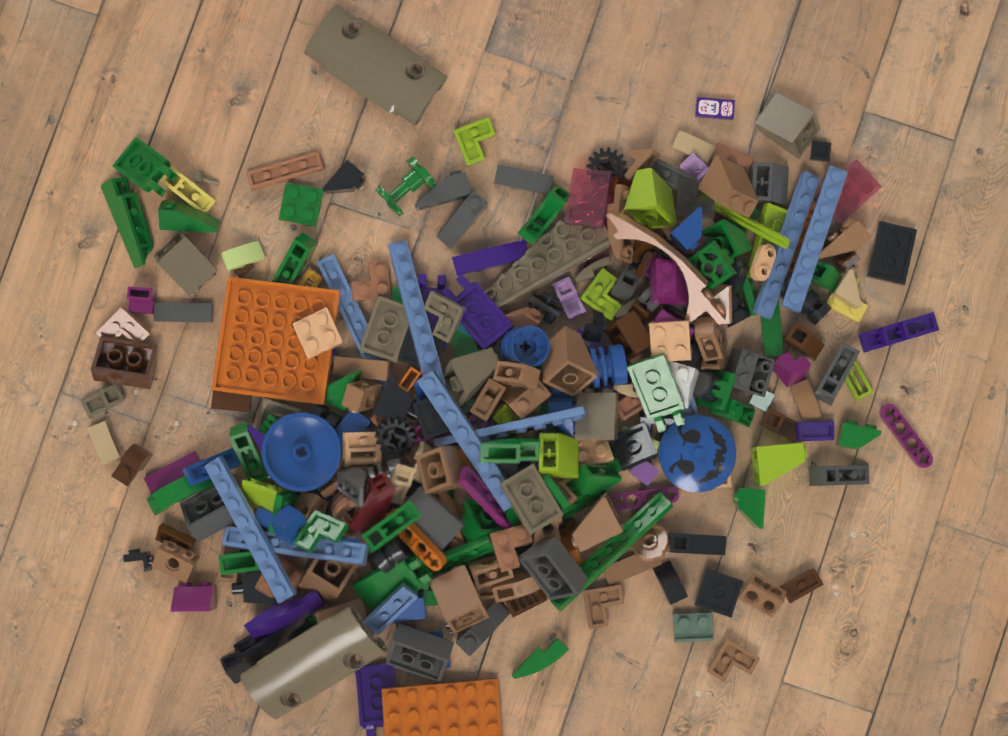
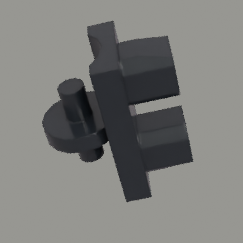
(538, 302)

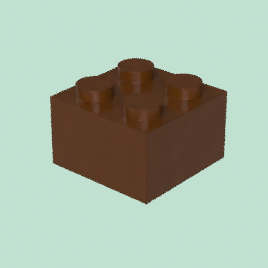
(630, 333)

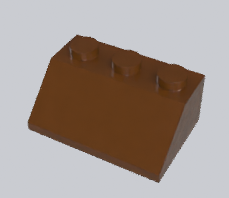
(124, 362)

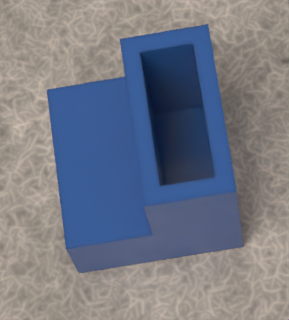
(287, 523)

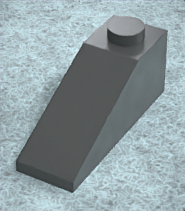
(448, 190)
(462, 219)
(627, 281)
(836, 374)
(838, 475)
(352, 484)
(479, 632)

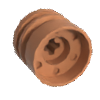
(341, 510)

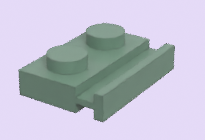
(693, 627)

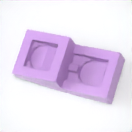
(694, 166)
(569, 298)

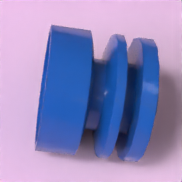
(535, 342)
(609, 365)

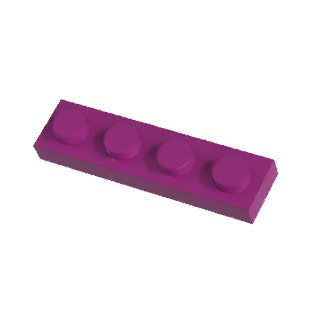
(482, 494)

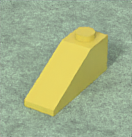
(188, 191)

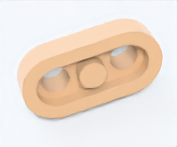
(763, 261)

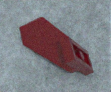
(375, 505)

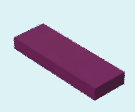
(170, 472)

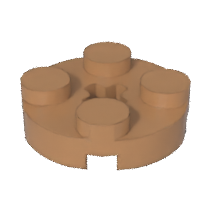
(657, 549)

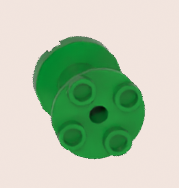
(411, 181)

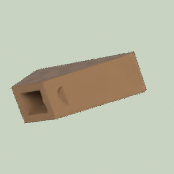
(846, 239)

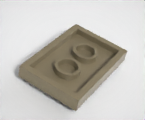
(385, 330)
(531, 499)

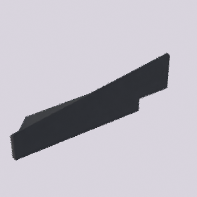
(252, 649)

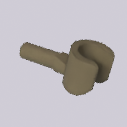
(198, 177)

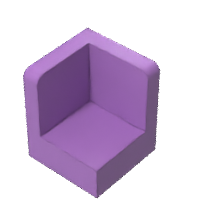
(644, 472)

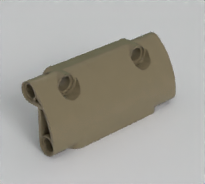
(374, 65)
(312, 662)

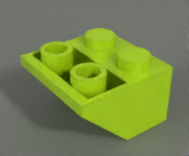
(558, 455)
(260, 494)

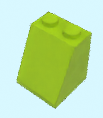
(651, 200)
(775, 461)

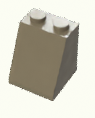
(788, 124)
(185, 263)
(469, 374)
(602, 415)

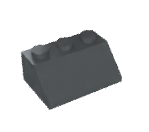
(205, 514)
(436, 521)
(553, 569)
(419, 653)

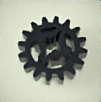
(612, 156)
(396, 435)

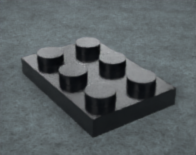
(891, 253)

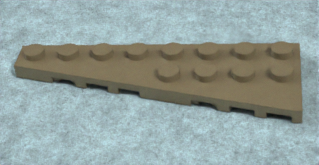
(547, 259)

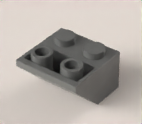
(769, 182)
(751, 371)

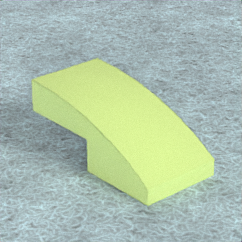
(243, 255)

